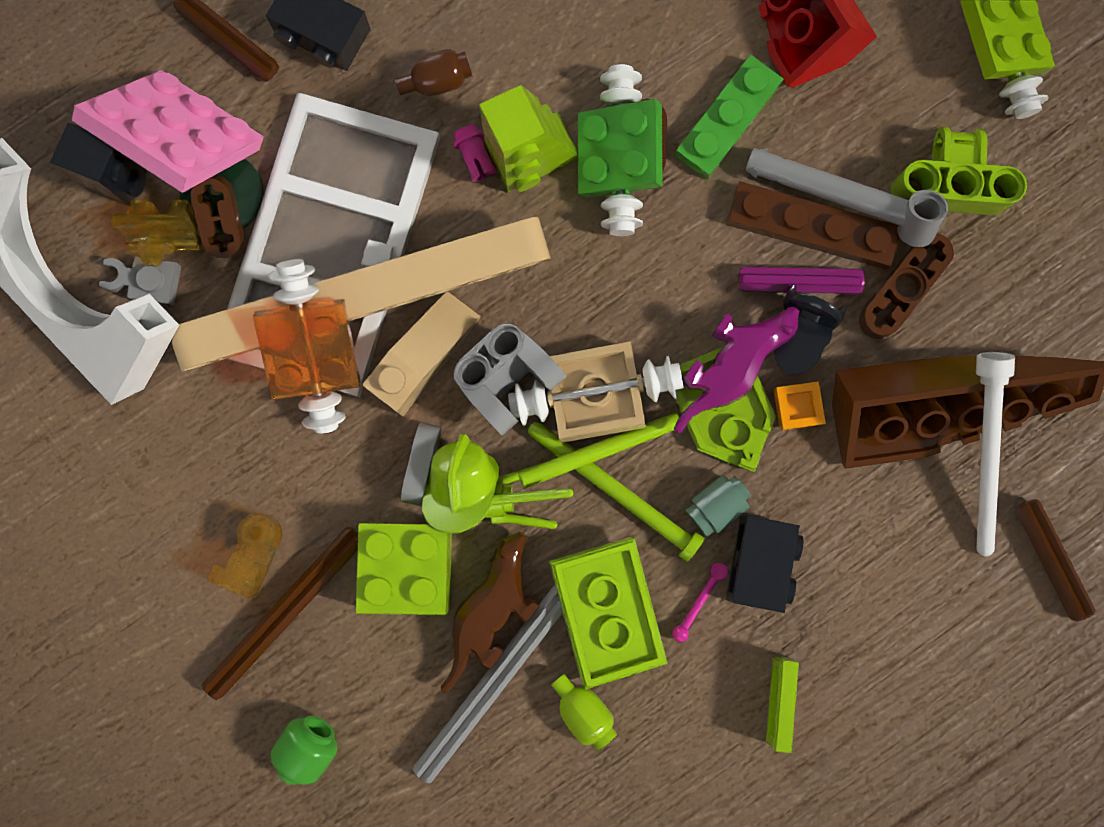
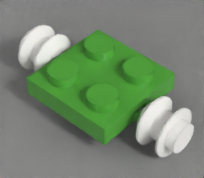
(620, 149)

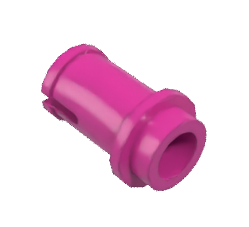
(471, 144)

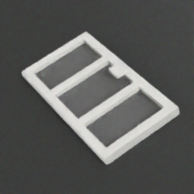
(338, 201)

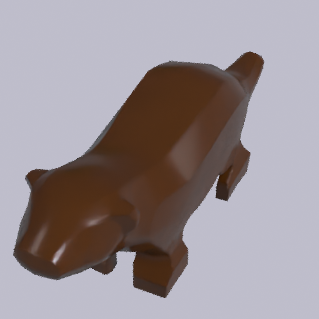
(489, 609)

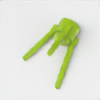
(504, 501)

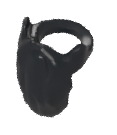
(814, 332)

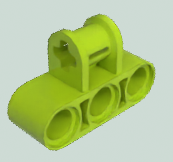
(964, 160)

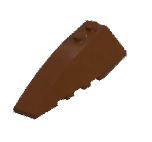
(925, 403)

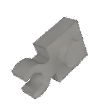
(142, 280)

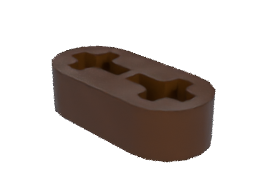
(227, 213)

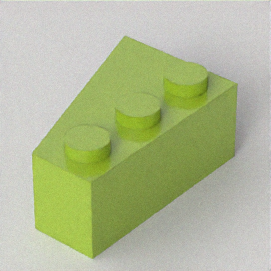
(524, 138)

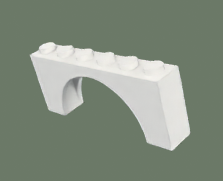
(110, 350)

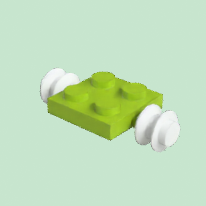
(1011, 45)

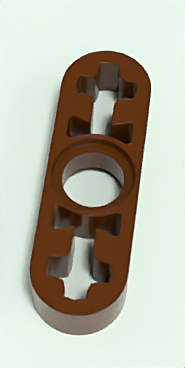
(896, 316)

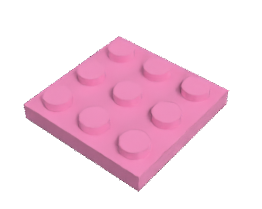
(168, 129)

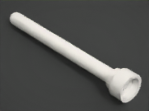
(994, 373)

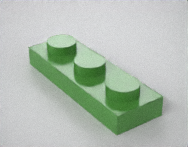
(728, 117)

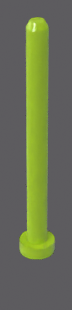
(621, 494)

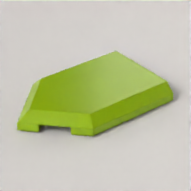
(731, 431)

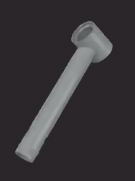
(916, 218)

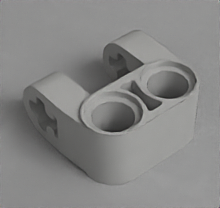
(503, 372)

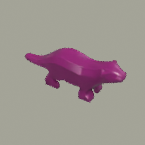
(737, 363)

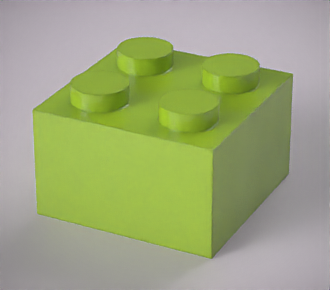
(403, 569)

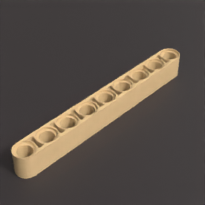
(374, 288)

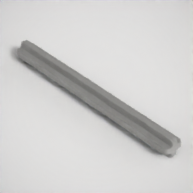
(488, 688)

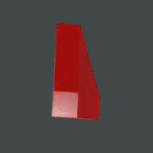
(813, 36)

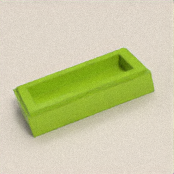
(782, 703)

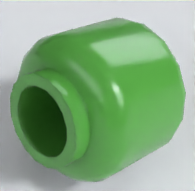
(304, 750)

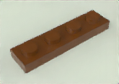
(813, 225)

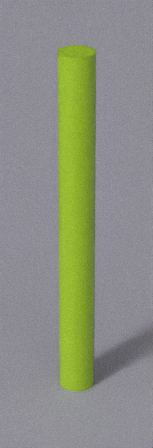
(597, 451)

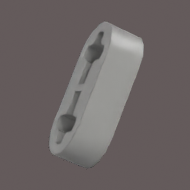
(419, 465)

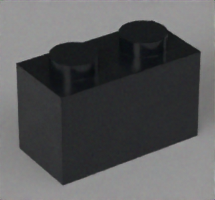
(324, 27)
(98, 166)
(764, 563)

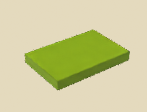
(608, 612)

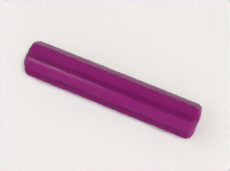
(805, 279)

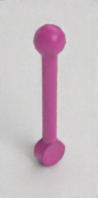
(718, 572)

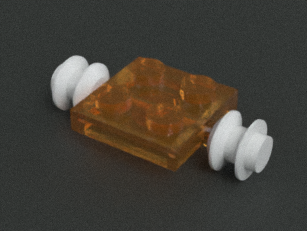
(307, 347)

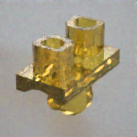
(155, 233)

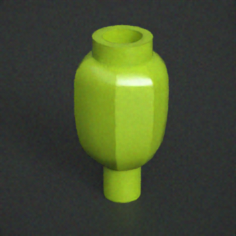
(584, 714)

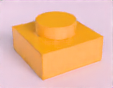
(799, 406)

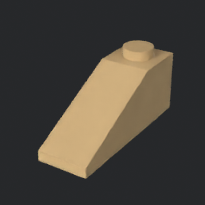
(421, 353)

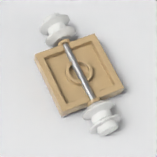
(598, 393)

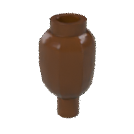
(436, 74)

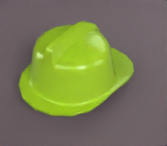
(459, 486)

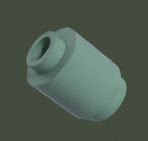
(718, 505)

